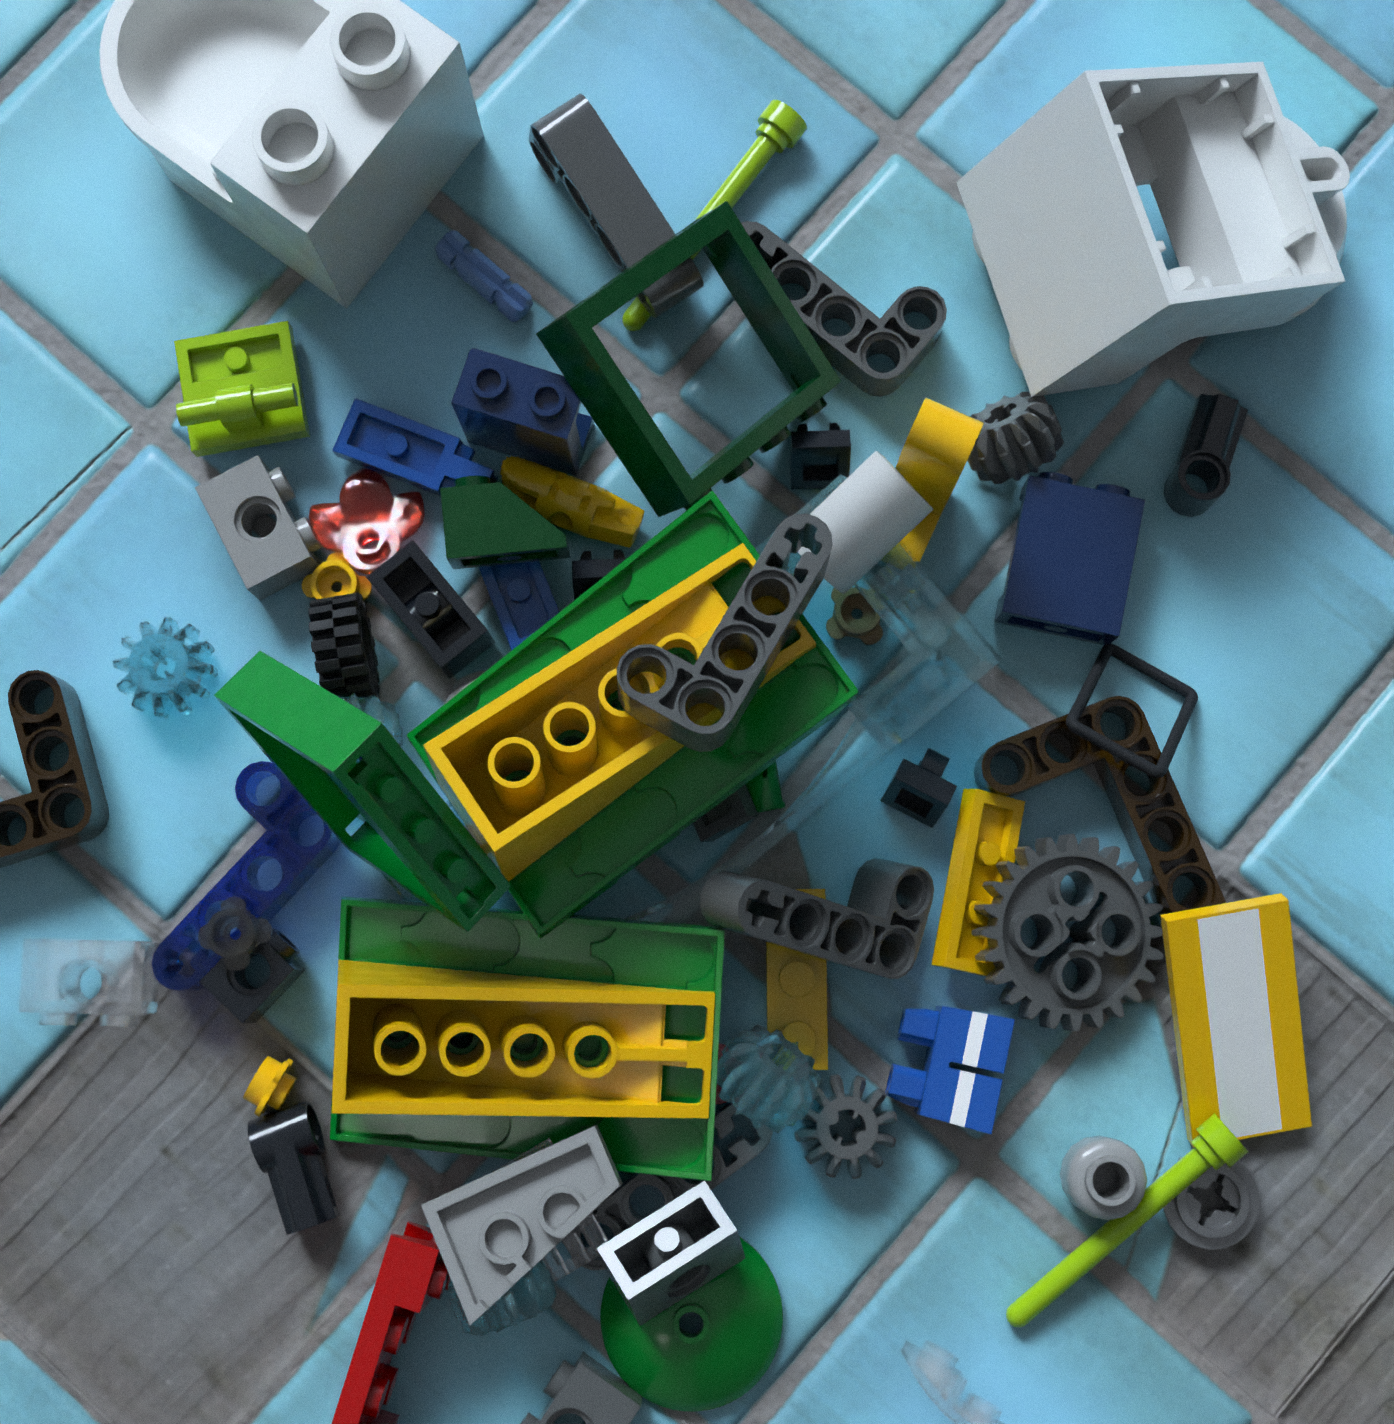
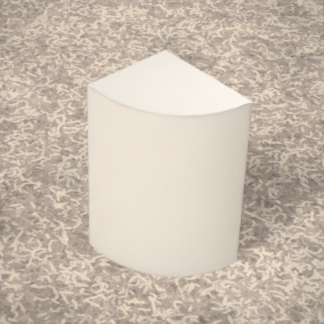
(867, 519)

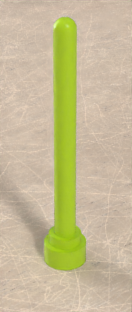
(778, 129)
(1211, 1148)

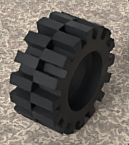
(344, 646)

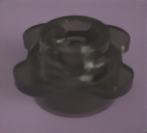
(217, 933)

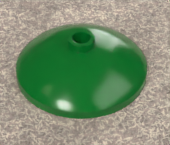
(706, 1367)

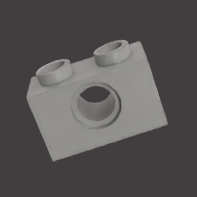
(234, 505)

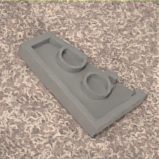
(517, 1215)

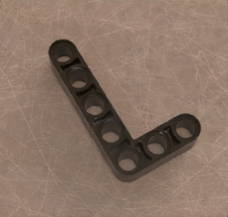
(51, 789)
(1132, 811)

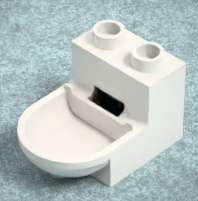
(297, 119)
(1071, 245)

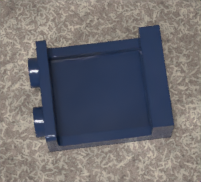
(521, 411)
(1071, 559)

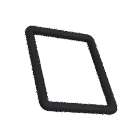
(1110, 746)

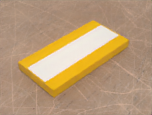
(1237, 1016)

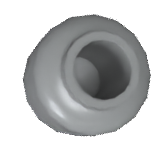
(1103, 1177)

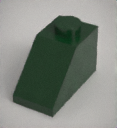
(495, 527)

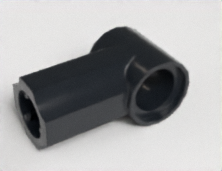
(1206, 453)
(290, 1151)

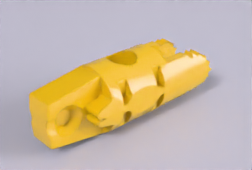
(573, 502)

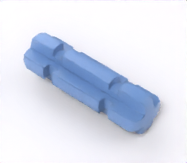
(484, 276)

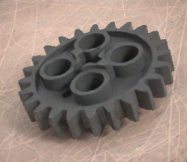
(1103, 970)

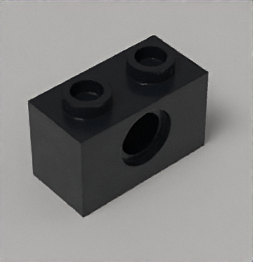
(431, 609)

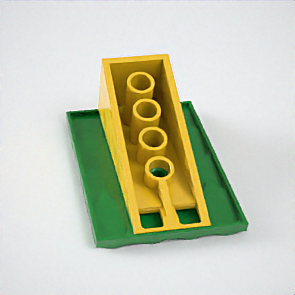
(572, 784)
(563, 1035)

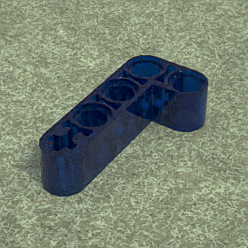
(279, 843)

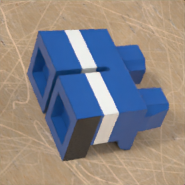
(947, 1092)

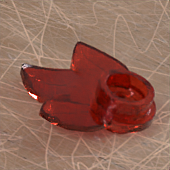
(367, 514)

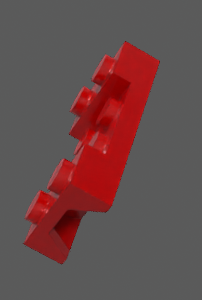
(405, 1285)

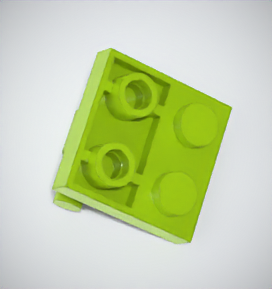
(241, 389)

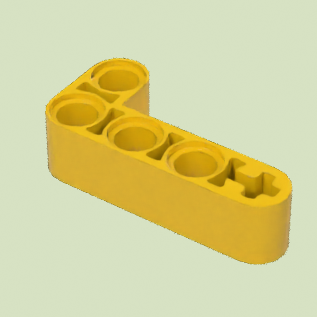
(934, 461)

